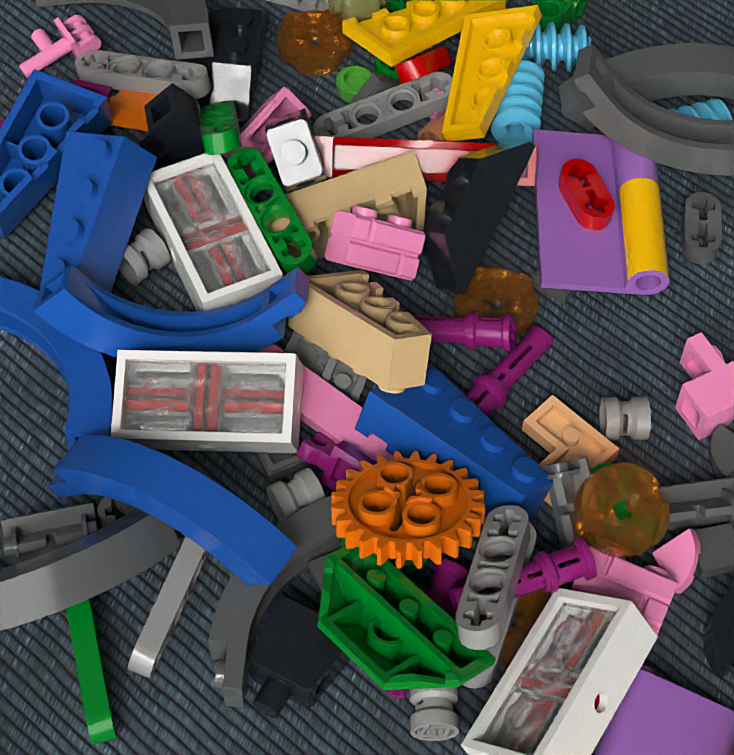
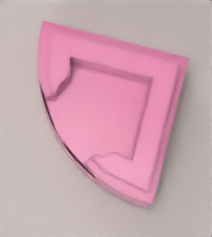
(680, 558)

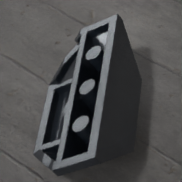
(238, 52)
(470, 210)

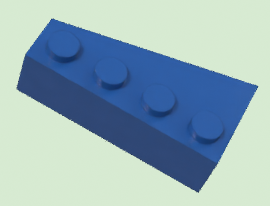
(35, 139)
(96, 205)
(448, 424)

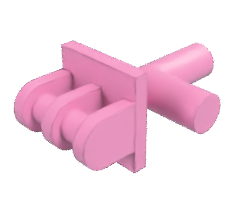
(76, 38)

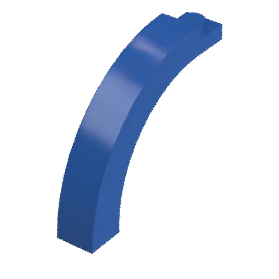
(113, 324)
(80, 366)
(179, 498)

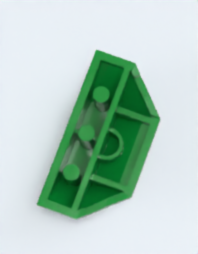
(392, 626)

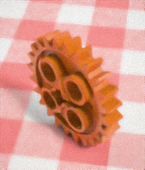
(434, 522)

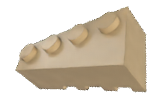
(387, 187)

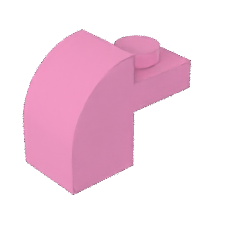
(710, 393)

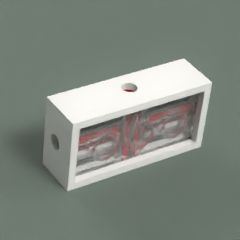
(209, 232)
(208, 400)
(564, 678)

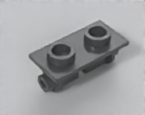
(567, 480)
(699, 502)
(46, 531)

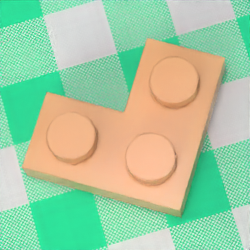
(567, 436)

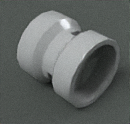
(143, 255)
(625, 418)
(295, 495)
(434, 713)

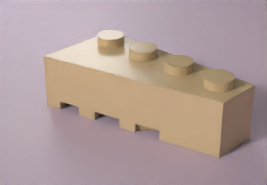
(364, 330)

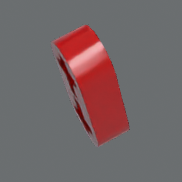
(423, 64)
(579, 196)

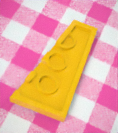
(414, 29)
(484, 68)

